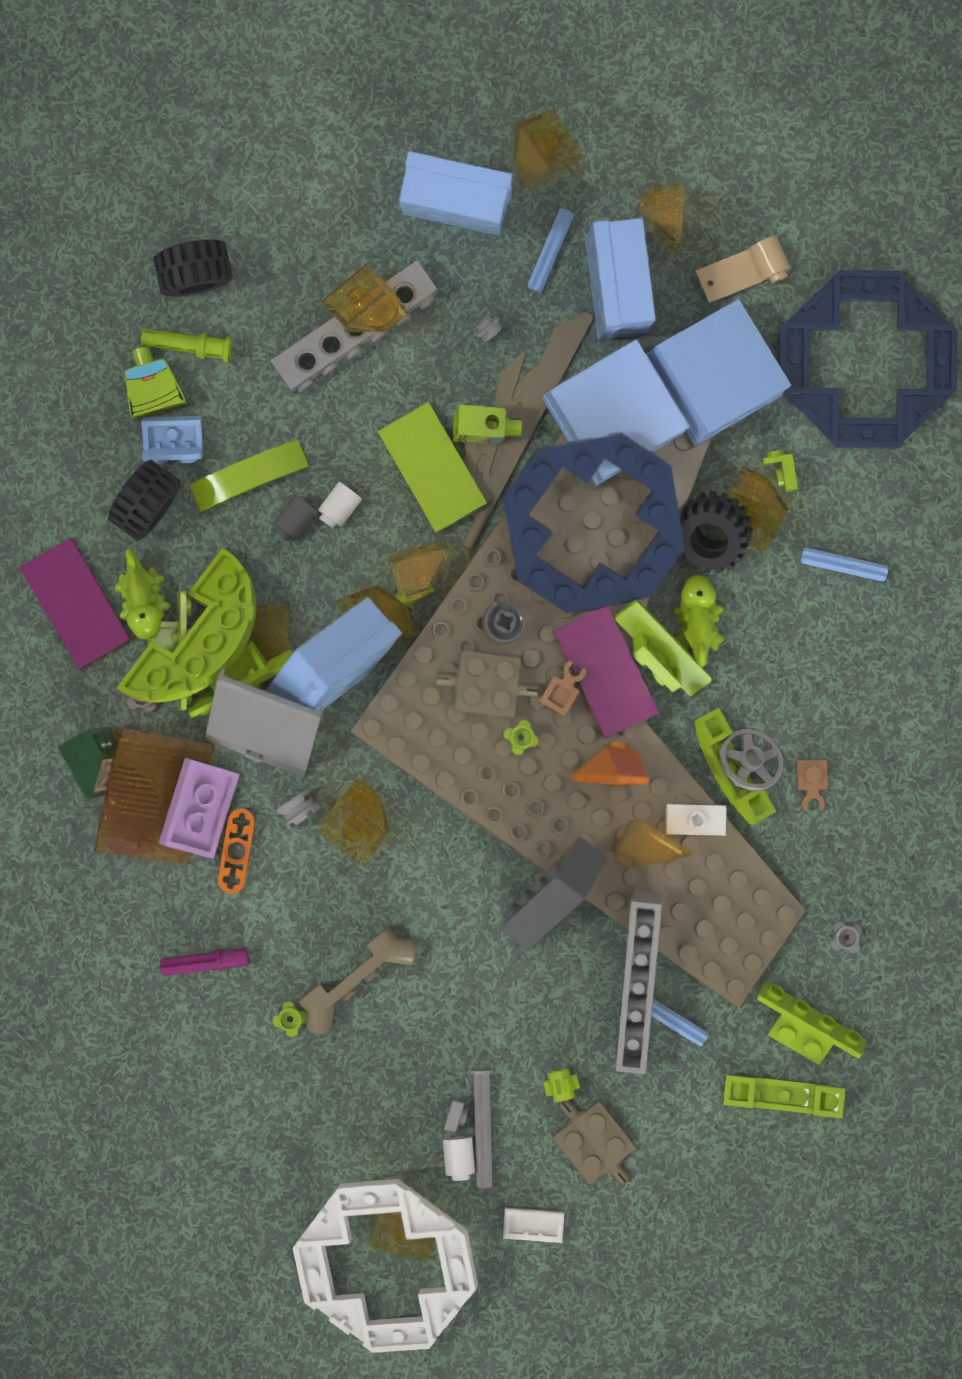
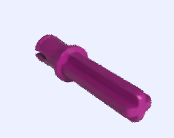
(205, 961)

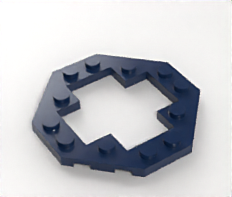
(913, 315)
(583, 460)

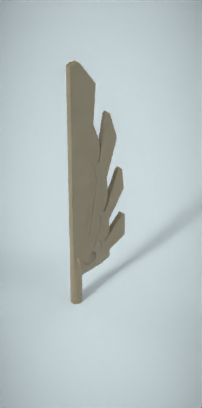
(494, 463)

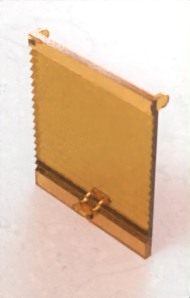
(141, 792)

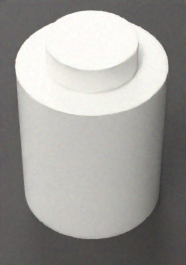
(338, 505)
(459, 1157)

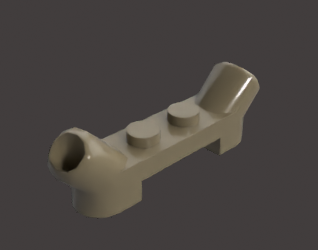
(385, 949)

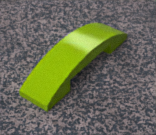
(248, 474)
(711, 732)
(784, 1095)

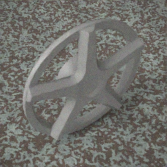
(751, 760)

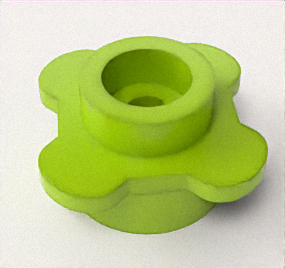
(524, 729)
(290, 1027)

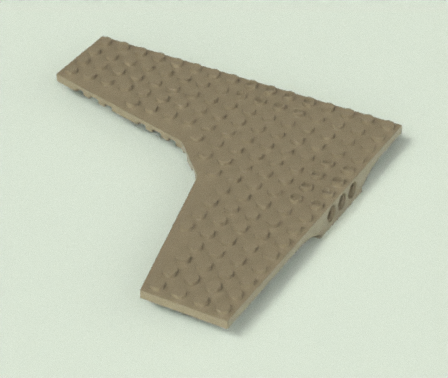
(720, 903)

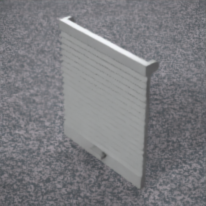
(262, 725)

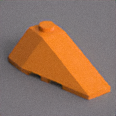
(613, 766)

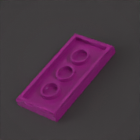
(75, 603)
(612, 678)

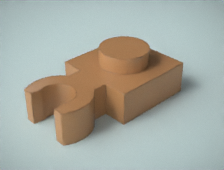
(561, 692)
(812, 777)

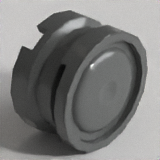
(503, 622)

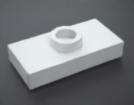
(695, 819)
(533, 1225)

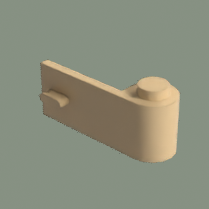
(743, 270)

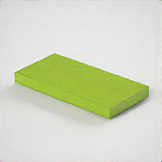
(432, 467)

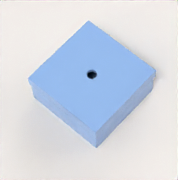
(455, 193)
(620, 279)
(718, 371)
(614, 397)
(336, 657)

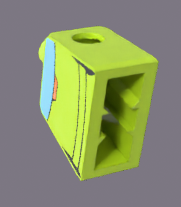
(151, 386)
(471, 428)

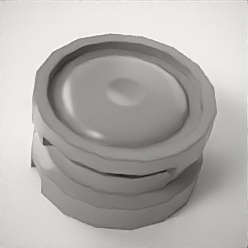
(299, 808)

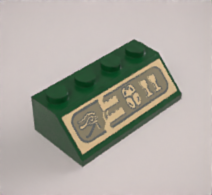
(90, 759)

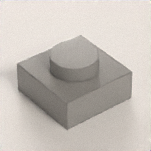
(456, 1115)

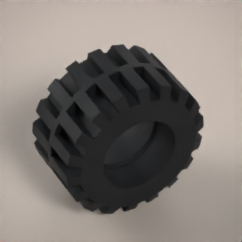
(192, 267)
(144, 500)
(720, 512)

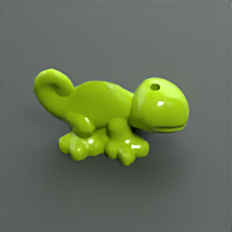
(143, 603)
(698, 616)

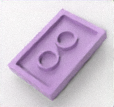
(199, 808)

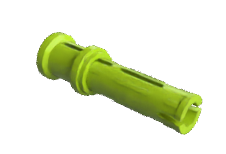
(200, 345)

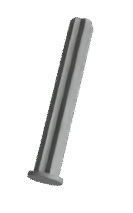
(482, 1127)

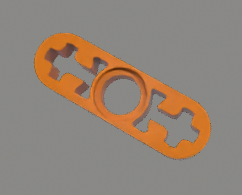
(240, 874)

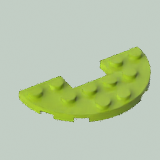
(208, 646)

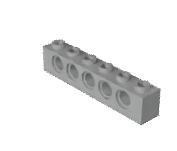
(287, 363)
(639, 981)

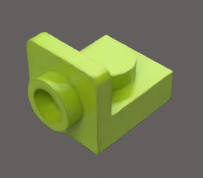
(786, 474)

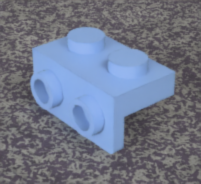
(172, 439)

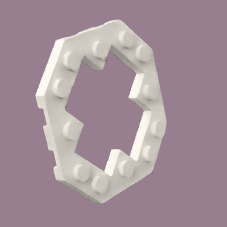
(420, 1220)

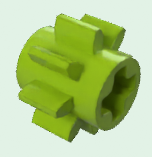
(561, 1084)

